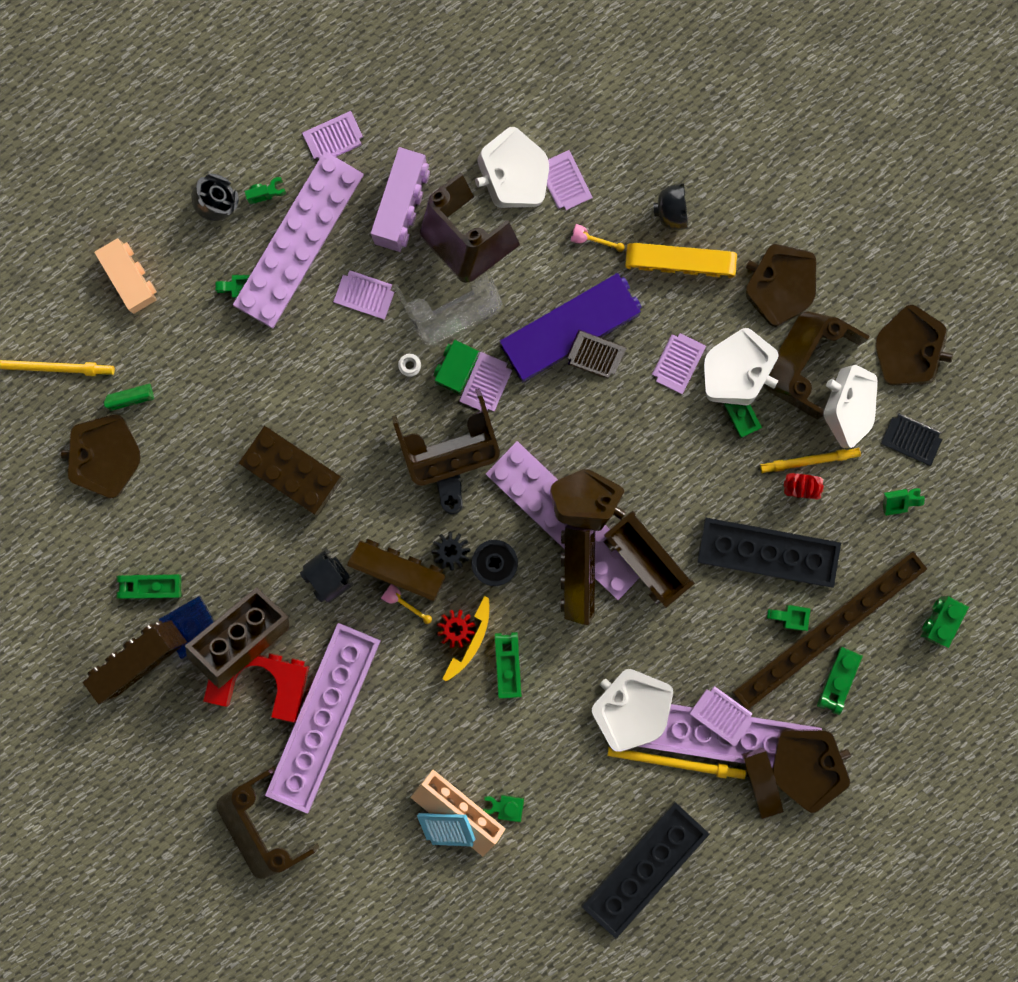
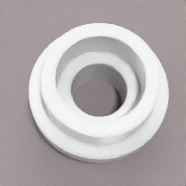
(402, 365)

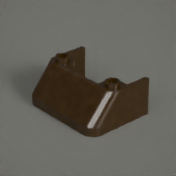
(469, 253)
(796, 352)
(451, 456)
(648, 560)
(233, 812)

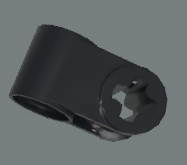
(448, 489)

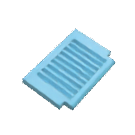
(447, 829)

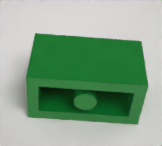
(456, 366)

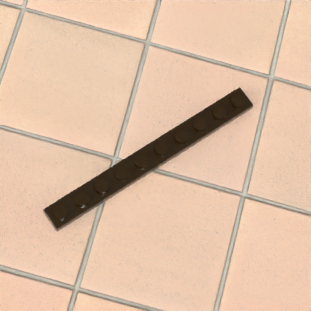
(829, 630)

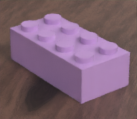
(399, 200)

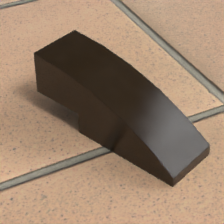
(762, 782)

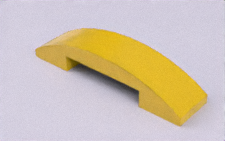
(457, 665)

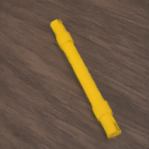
(838, 455)

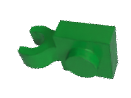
(259, 192)
(235, 286)
(899, 501)
(793, 617)

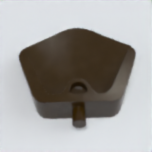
(782, 283)
(912, 347)
(102, 455)
(586, 500)
(810, 767)

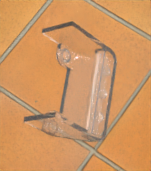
(456, 316)

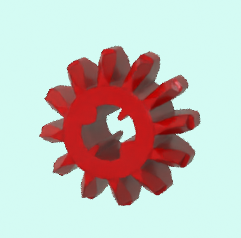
(803, 486)
(452, 636)

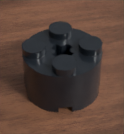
(481, 562)
(326, 576)

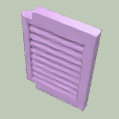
(334, 136)
(566, 182)
(364, 294)
(678, 362)
(490, 377)
(722, 715)

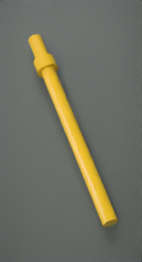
(88, 368)
(719, 770)

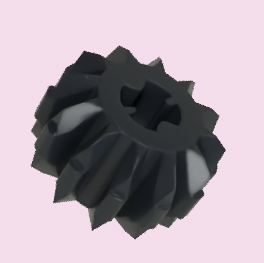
(448, 543)

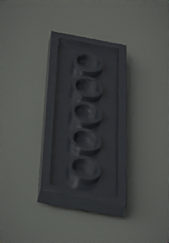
(769, 552)
(645, 870)

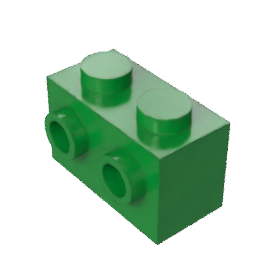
(944, 621)

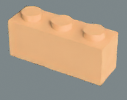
(126, 275)

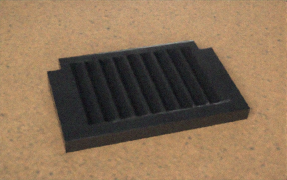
(912, 439)

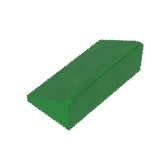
(129, 397)

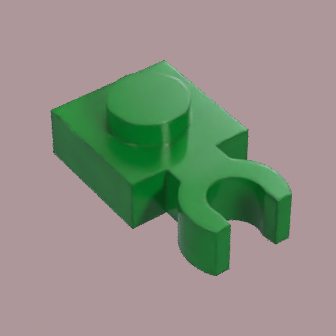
(509, 807)

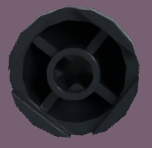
(214, 197)
(672, 207)

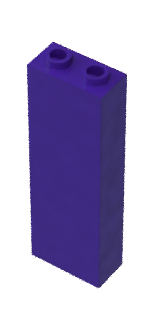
(551, 336)

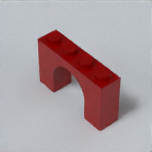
(290, 682)

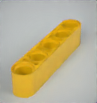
(682, 259)

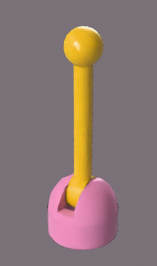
(581, 234)
(393, 595)

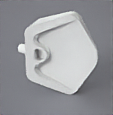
(513, 170)
(739, 368)
(851, 405)
(632, 710)

